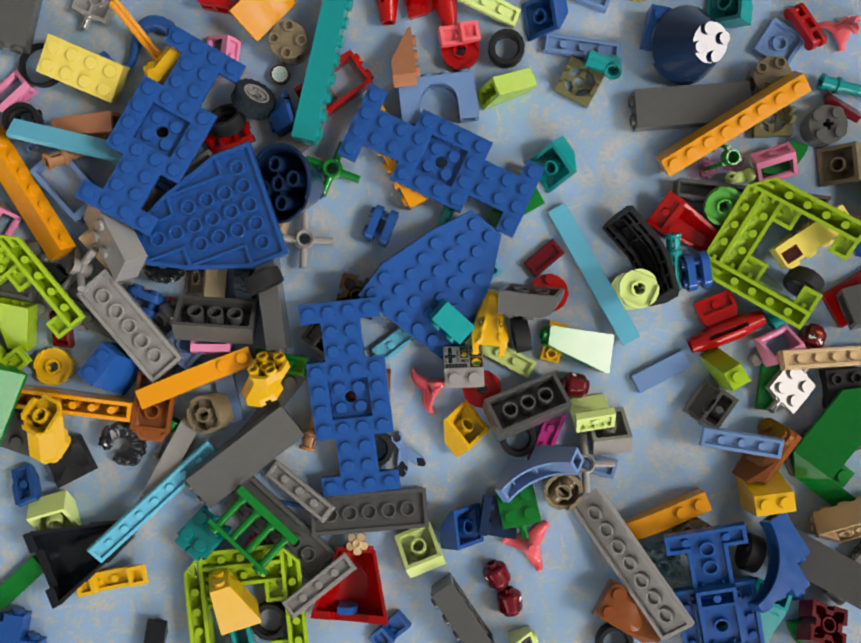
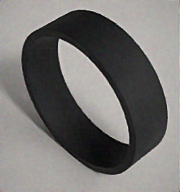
(22, 66)

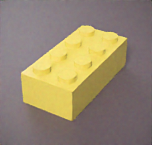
(82, 69)

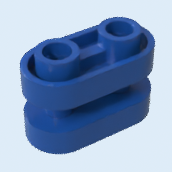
(376, 215)
(687, 266)
(153, 297)

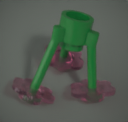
(730, 159)

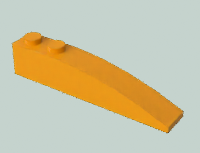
(194, 378)
(669, 514)

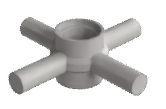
(312, 240)
(79, 268)
(593, 463)

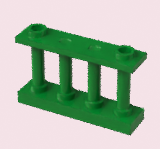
(271, 525)

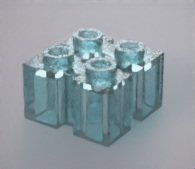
(671, 568)

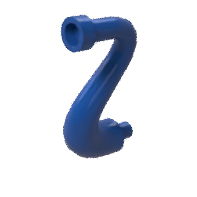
(148, 24)

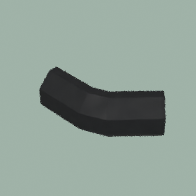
(644, 250)

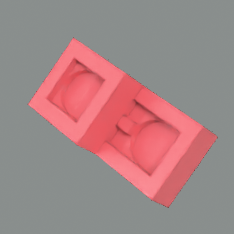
(459, 34)

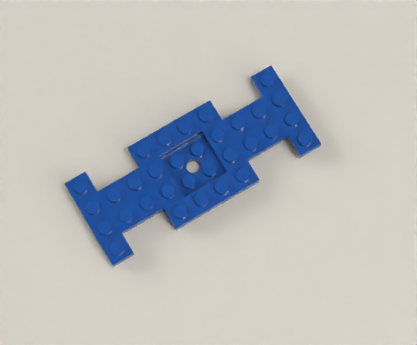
(174, 108)
(417, 155)
(354, 421)
(713, 586)

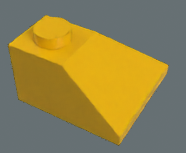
(463, 429)

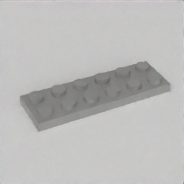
(130, 326)

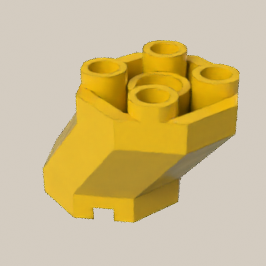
(162, 66)
(265, 378)
(45, 429)

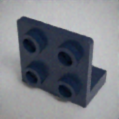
(490, 520)

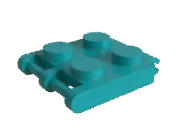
(197, 537)

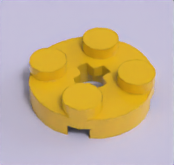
(44, 371)

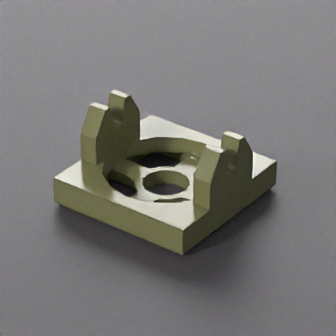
(561, 89)
(785, 131)

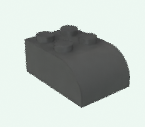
(528, 300)

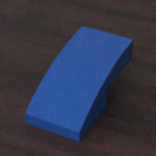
(388, 633)

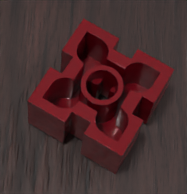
(821, 623)

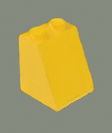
(767, 499)
(232, 602)

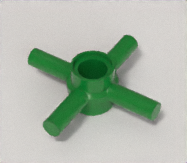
(339, 173)

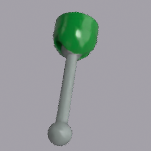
(175, 423)

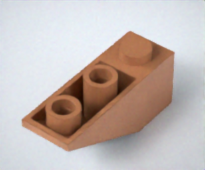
(403, 62)

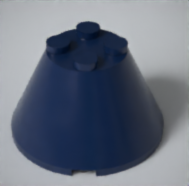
(687, 44)
(290, 180)

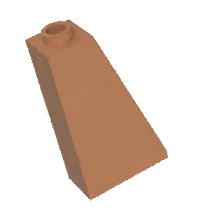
(92, 124)

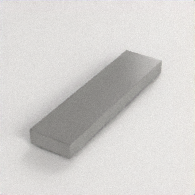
(300, 491)
(319, 585)

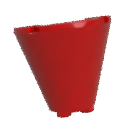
(360, 586)

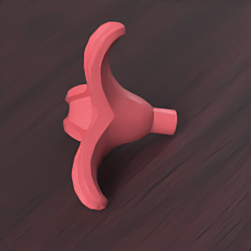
(842, 30)
(430, 389)
(531, 546)

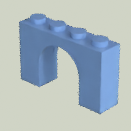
(460, 84)

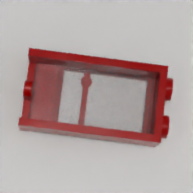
(349, 83)

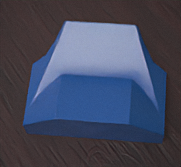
(25, 485)

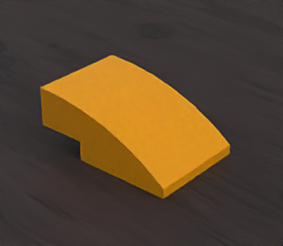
(260, 15)

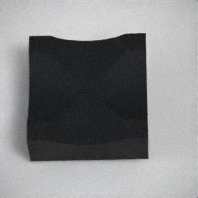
(836, 379)
(74, 463)

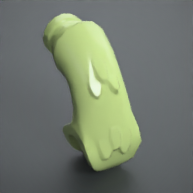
(745, 176)

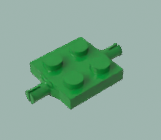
(520, 511)

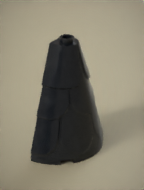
(65, 557)

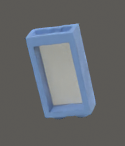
(63, 184)

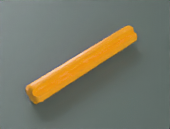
(135, 28)

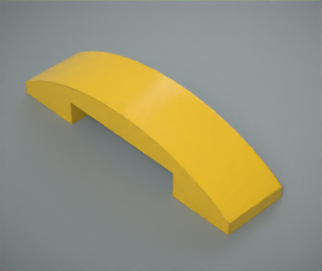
(114, 578)

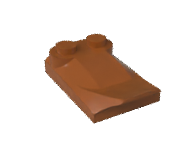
(155, 421)
(760, 468)
(622, 612)

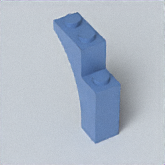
(543, 463)

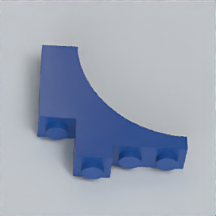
(783, 574)
(16, 625)

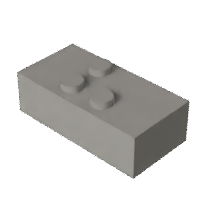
(116, 244)

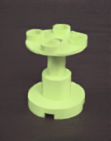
(636, 288)

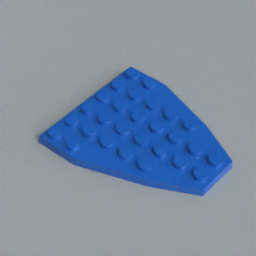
(216, 218)
(444, 263)

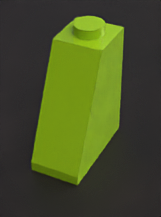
(506, 87)
(18, 322)
(724, 369)

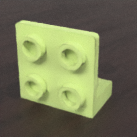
(592, 413)

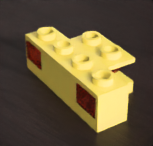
(803, 243)

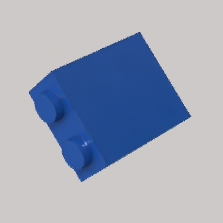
(110, 369)

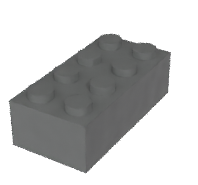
(215, 319)
(526, 405)
(459, 612)

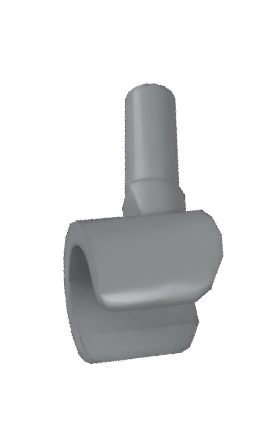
(754, 358)

